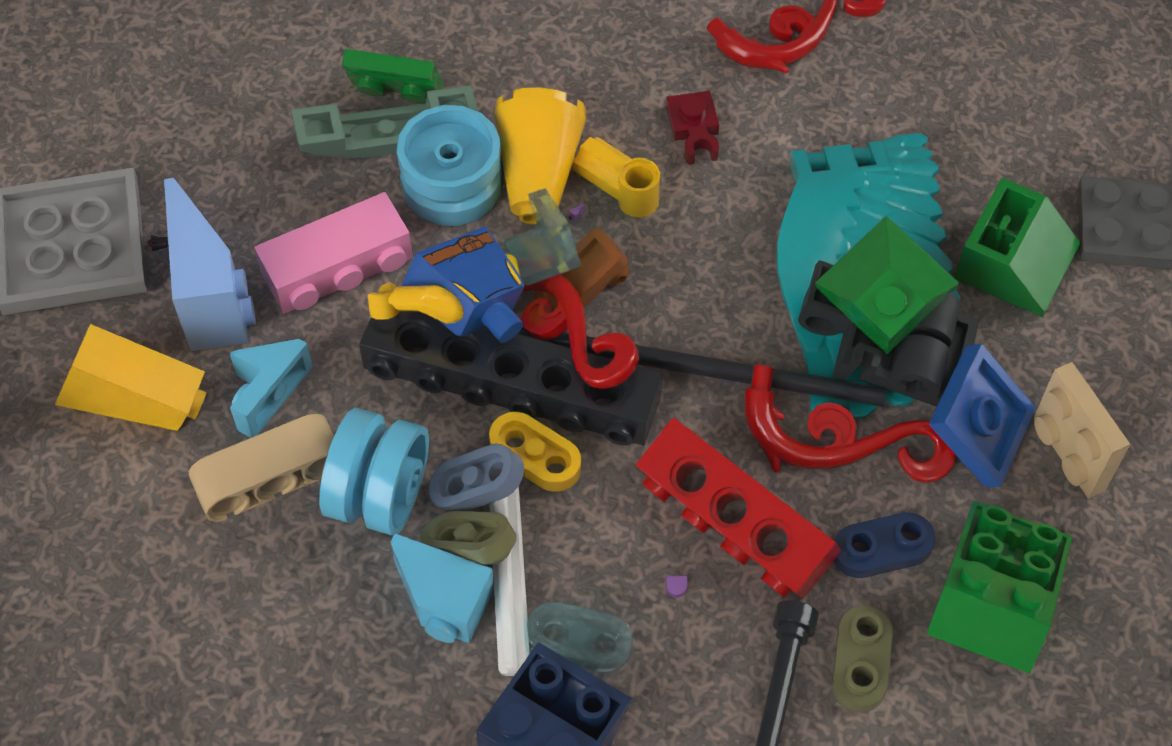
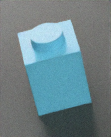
(443, 588)

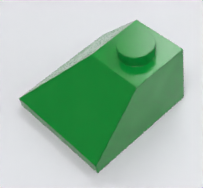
(886, 284)

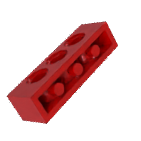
(681, 451)

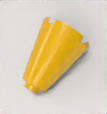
(537, 144)

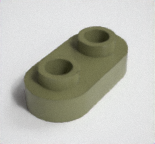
(471, 535)
(862, 656)

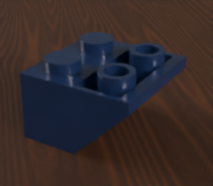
(554, 706)

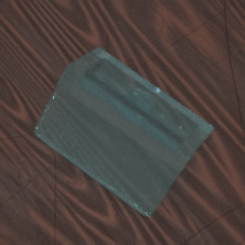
(545, 249)

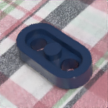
(886, 545)

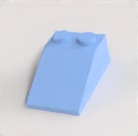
(204, 283)

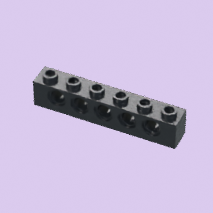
(535, 362)

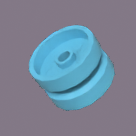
(450, 165)
(374, 471)

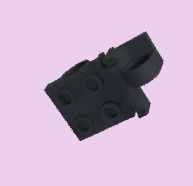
(916, 366)

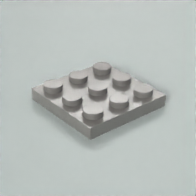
(71, 241)

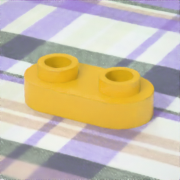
(539, 450)

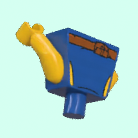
(461, 284)

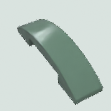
(366, 133)

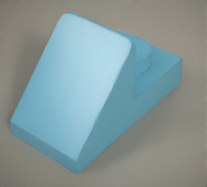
(273, 375)

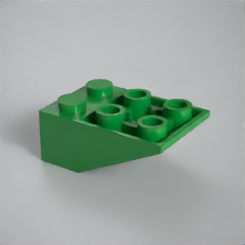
(1001, 587)

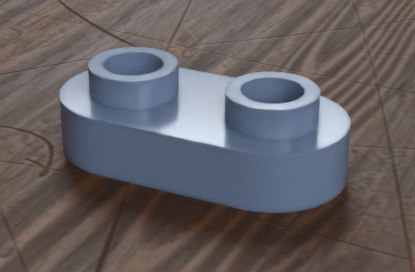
(480, 474)

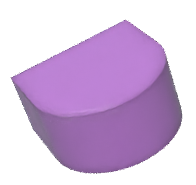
(676, 585)

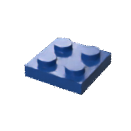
(982, 416)

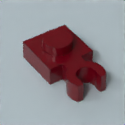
(694, 119)

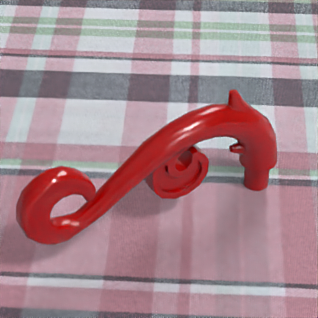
(781, 23)
(571, 316)
(845, 450)

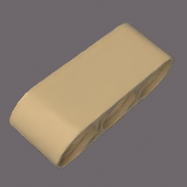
(262, 466)

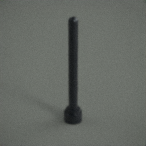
(794, 625)

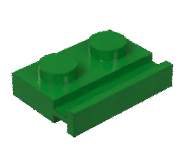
(380, 72)

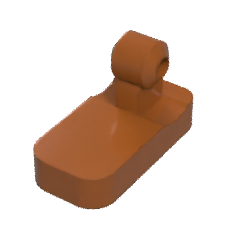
(600, 265)

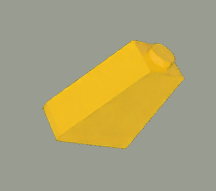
(131, 382)

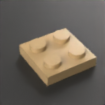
(1080, 431)

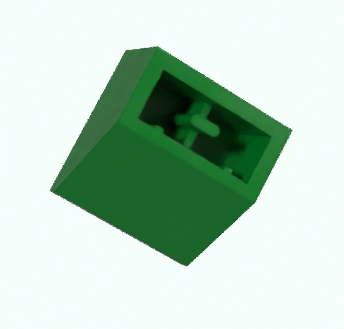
(1018, 249)

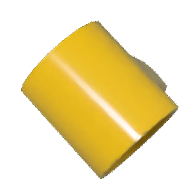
(628, 180)

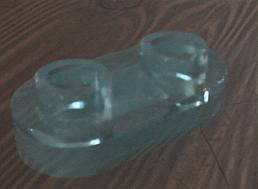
(582, 632)

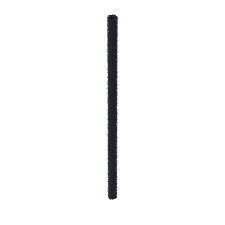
(743, 373)

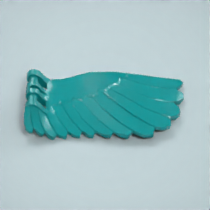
(835, 211)

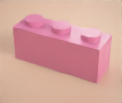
(334, 253)

